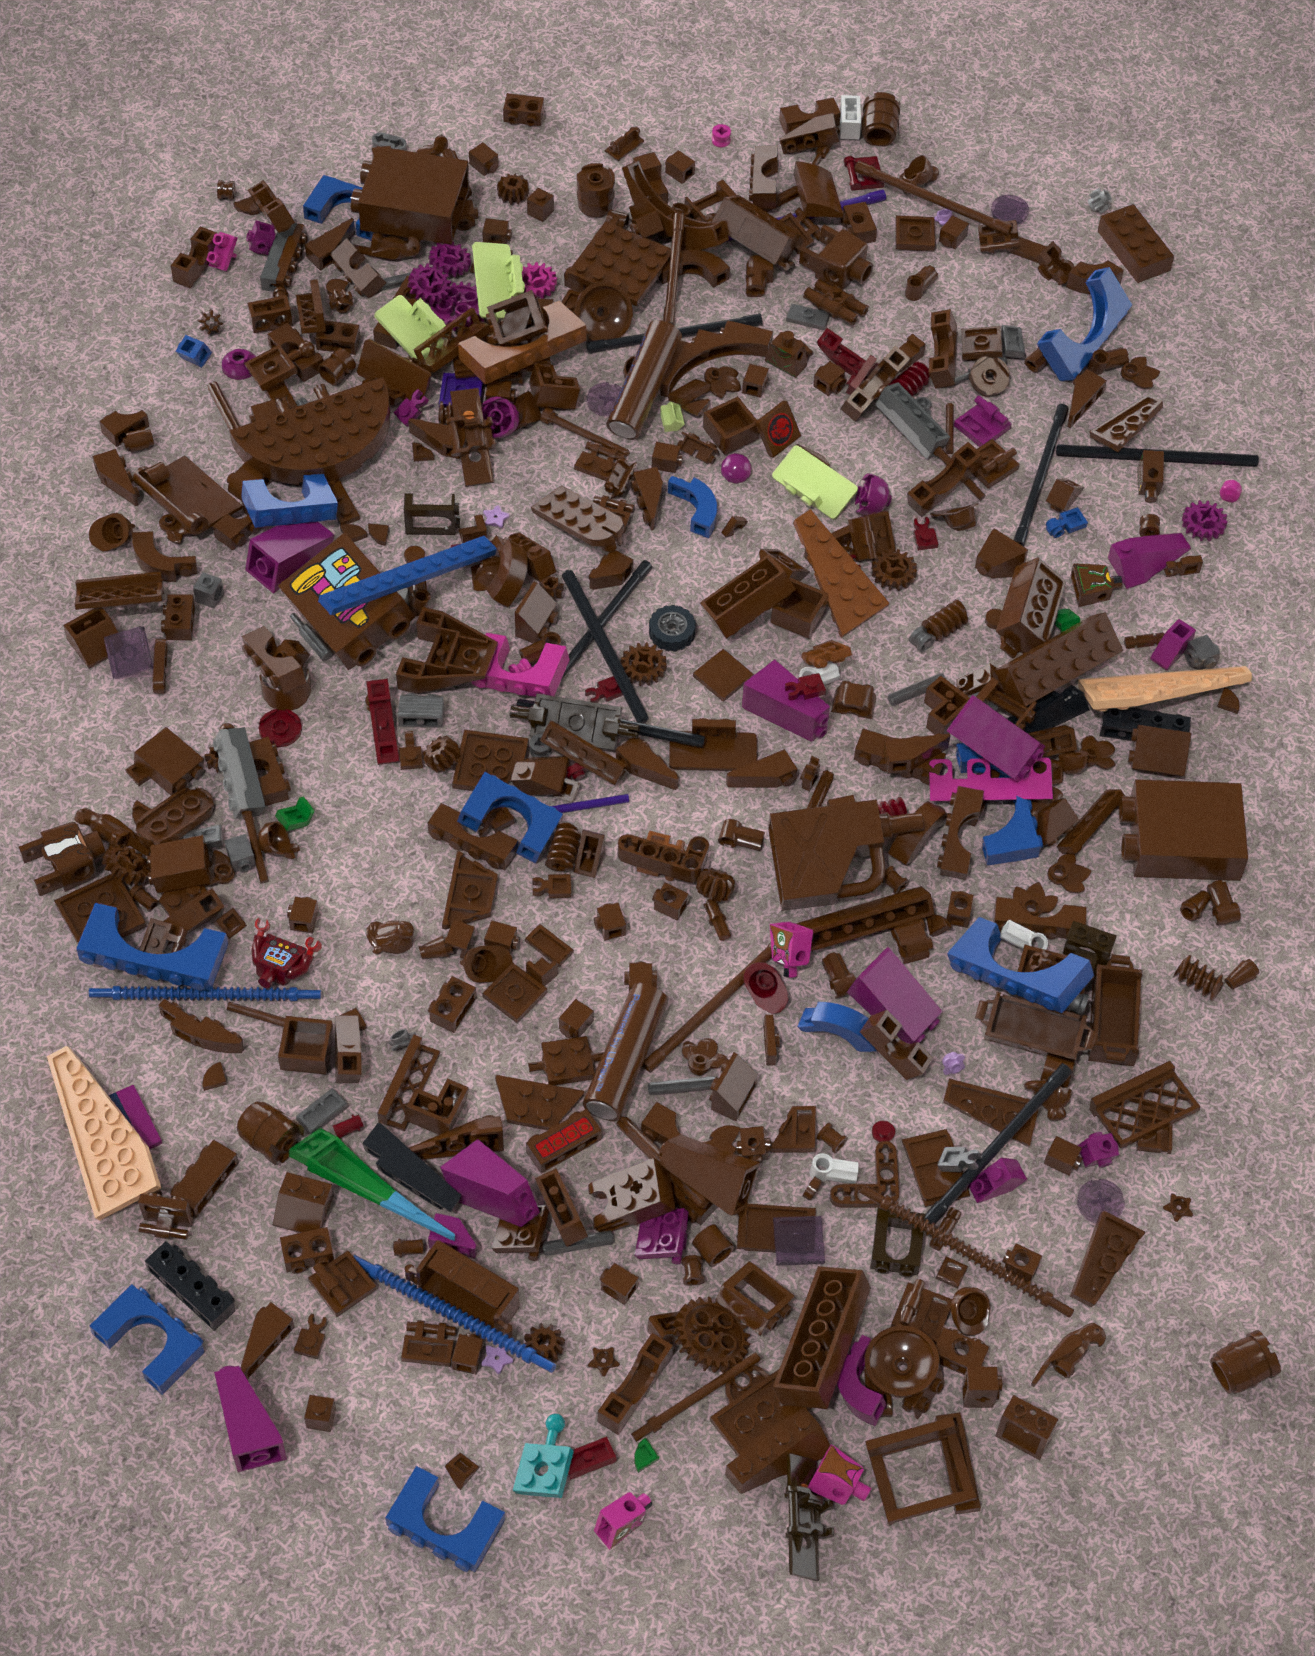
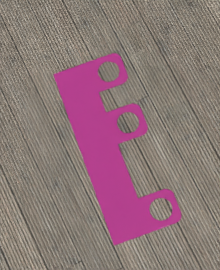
(1033, 787)

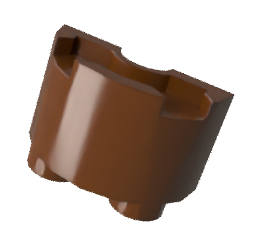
(1053, 265)
(244, 473)
(854, 699)
(912, 941)

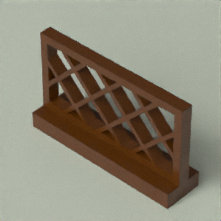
(119, 590)
(1134, 1088)

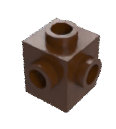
(294, 649)
(754, 1144)

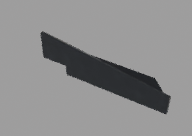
(1056, 709)
(408, 1169)

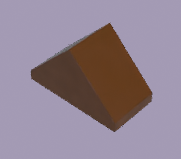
(590, 853)
(663, 1326)

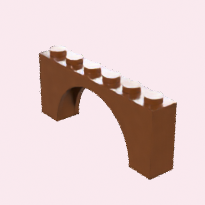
(494, 362)

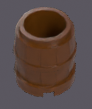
(880, 119)
(595, 189)
(269, 1131)
(1245, 1363)

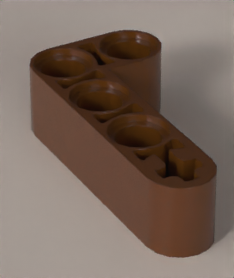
(634, 851)

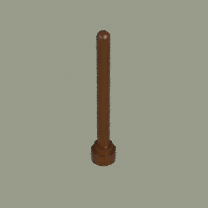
(550, 417)

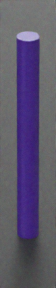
(594, 803)

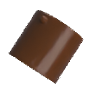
(1051, 1064)
(712, 1245)

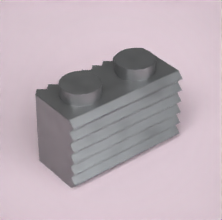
(421, 711)

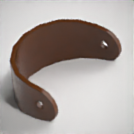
(291, 700)

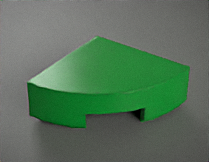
(644, 1455)

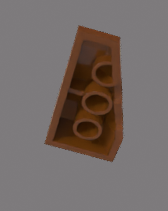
(450, 1143)

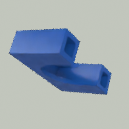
(327, 195)
(269, 511)
(493, 794)
(136, 1308)
(463, 1548)

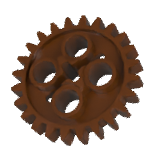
(710, 1335)

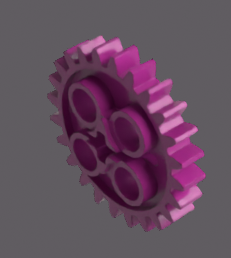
(457, 302)

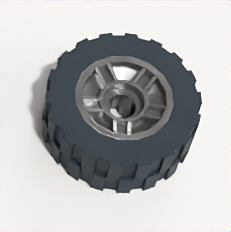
(668, 618)

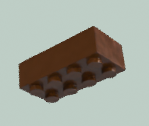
(1135, 243)
(747, 596)

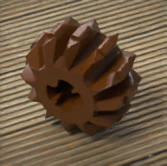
(513, 188)
(441, 754)
(715, 884)
(546, 1336)

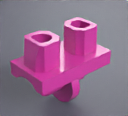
(222, 251)

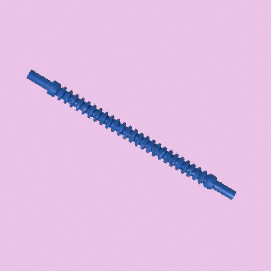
(118, 992)
(528, 1354)

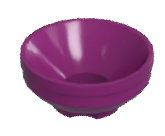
(236, 369)

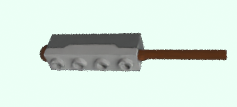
(917, 426)
(242, 784)

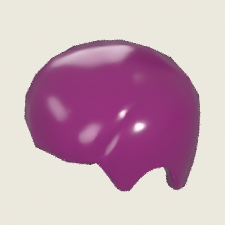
(736, 468)

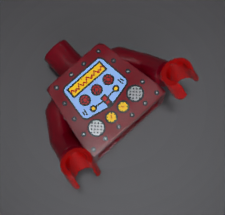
(279, 959)

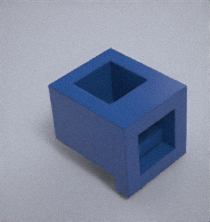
(193, 351)

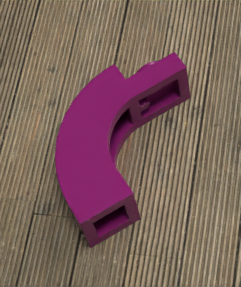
(860, 1400)

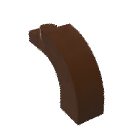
(700, 263)
(152, 561)
(511, 571)
(909, 844)

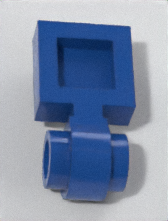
(1070, 520)

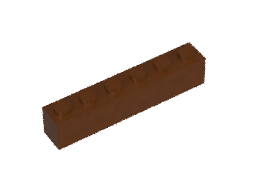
(869, 917)

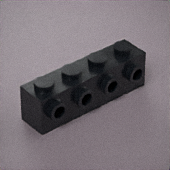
(1120, 723)
(190, 1285)

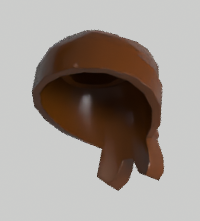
(276, 841)

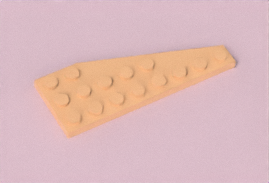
(1142, 689)
(107, 1147)

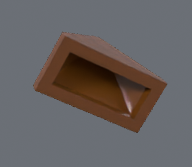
(527, 410)

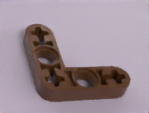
(894, 1189)

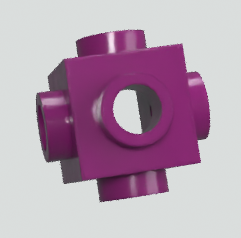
(261, 237)
(1099, 1150)

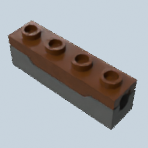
(283, 258)

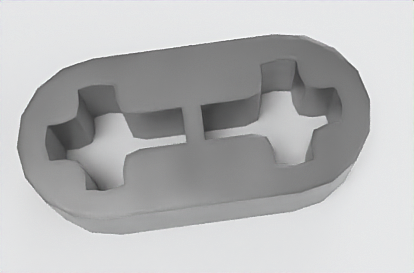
(389, 140)

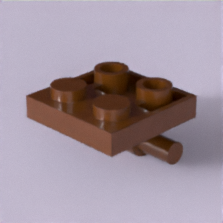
(995, 463)
(871, 535)
(166, 1213)
(517, 1239)
(341, 1283)
(922, 1310)

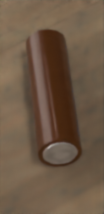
(644, 379)
(625, 1052)

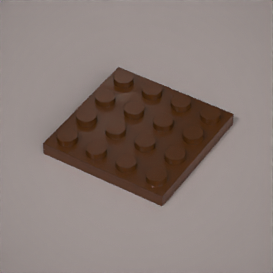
(621, 259)

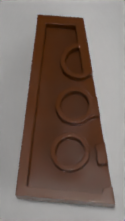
(1127, 423)

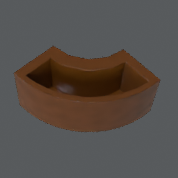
(1082, 271)

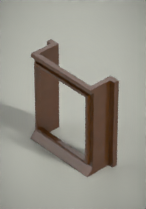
(910, 1439)

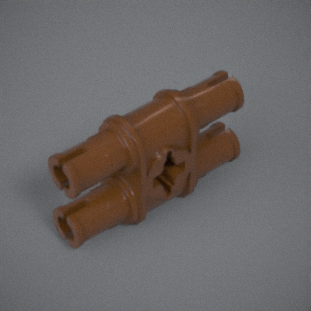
(836, 302)

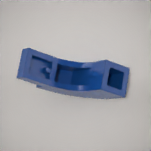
(701, 498)
(839, 1021)

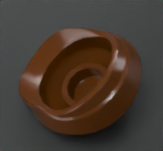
(969, 1304)

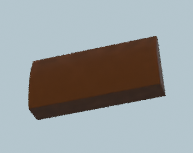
(817, 191)

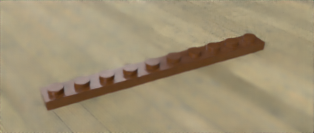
(345, 510)

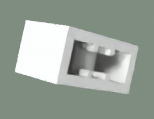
(850, 117)

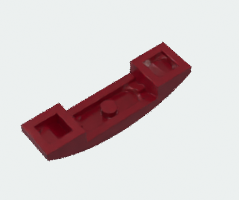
(839, 354)
(382, 721)

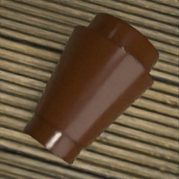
(1195, 905)
(436, 949)
(1242, 974)

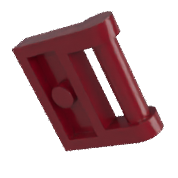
(867, 183)

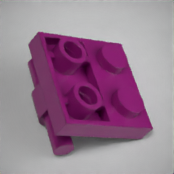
(983, 422)
(663, 1236)

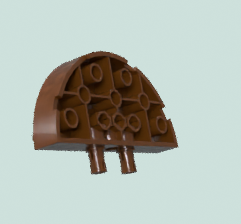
(318, 437)

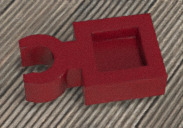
(924, 536)
(808, 686)
(605, 689)

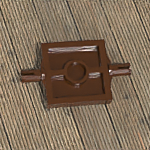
(567, 1061)

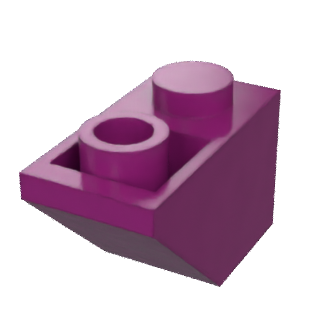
(1173, 644)
(997, 1179)
(463, 1242)

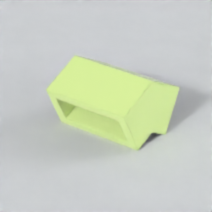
(671, 417)

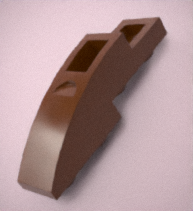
(205, 1034)

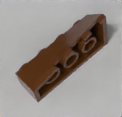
(768, 1457)

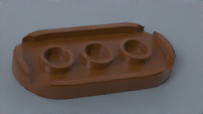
(174, 816)

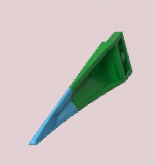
(335, 1162)

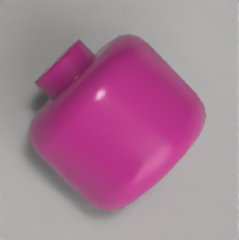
(1230, 491)

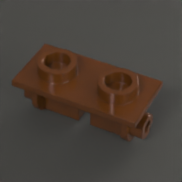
(625, 144)
(706, 450)
(617, 484)
(921, 1402)

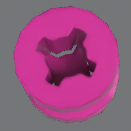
(721, 135)
(522, 666)

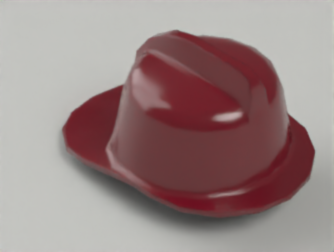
(761, 977)

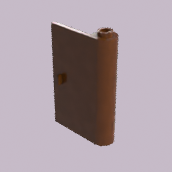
(190, 495)

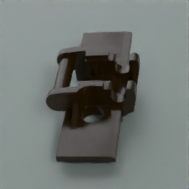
(804, 1518)

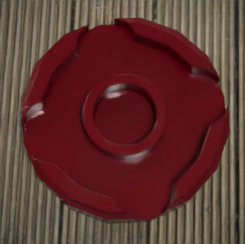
(287, 727)

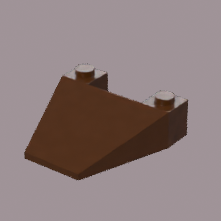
(455, 658)

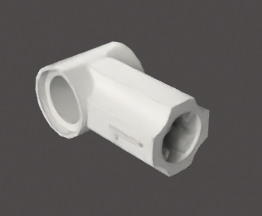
(828, 674)
(1020, 935)
(835, 1170)

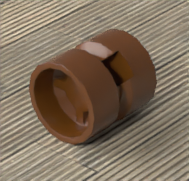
(336, 366)

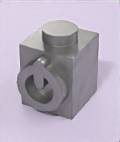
(1202, 653)

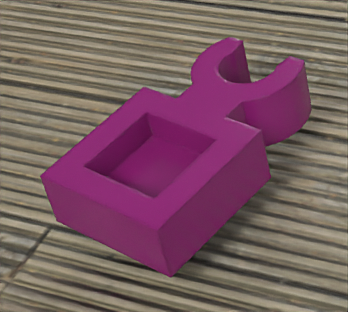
(410, 408)

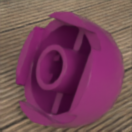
(504, 416)
(875, 493)

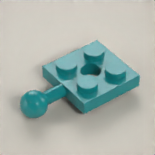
(539, 1455)

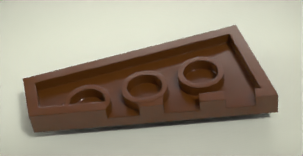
(989, 1107)
(1107, 1250)

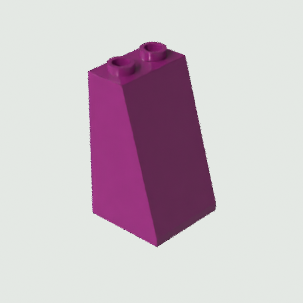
(284, 550)
(766, 697)
(996, 739)
(892, 987)
(490, 1184)
(249, 1427)

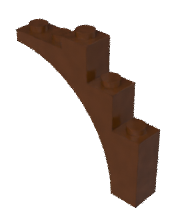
(696, 234)
(706, 346)

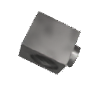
(208, 590)
(240, 853)

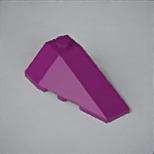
(1143, 557)

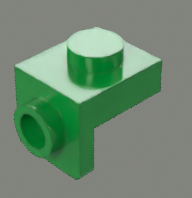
(1065, 619)
(295, 816)

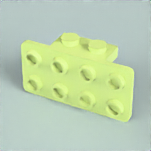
(496, 275)
(410, 323)
(814, 482)

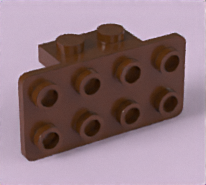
(399, 373)
(722, 749)

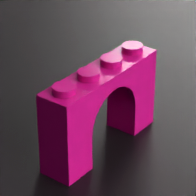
(540, 679)

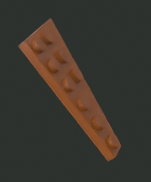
(851, 593)

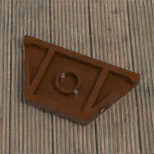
(470, 892)
(534, 1102)

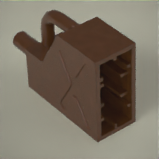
(818, 846)

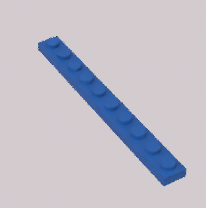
(407, 575)

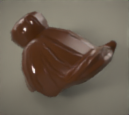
(920, 172)
(390, 936)
(1055, 1102)

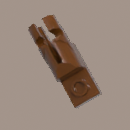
(758, 273)

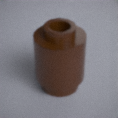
(138, 440)

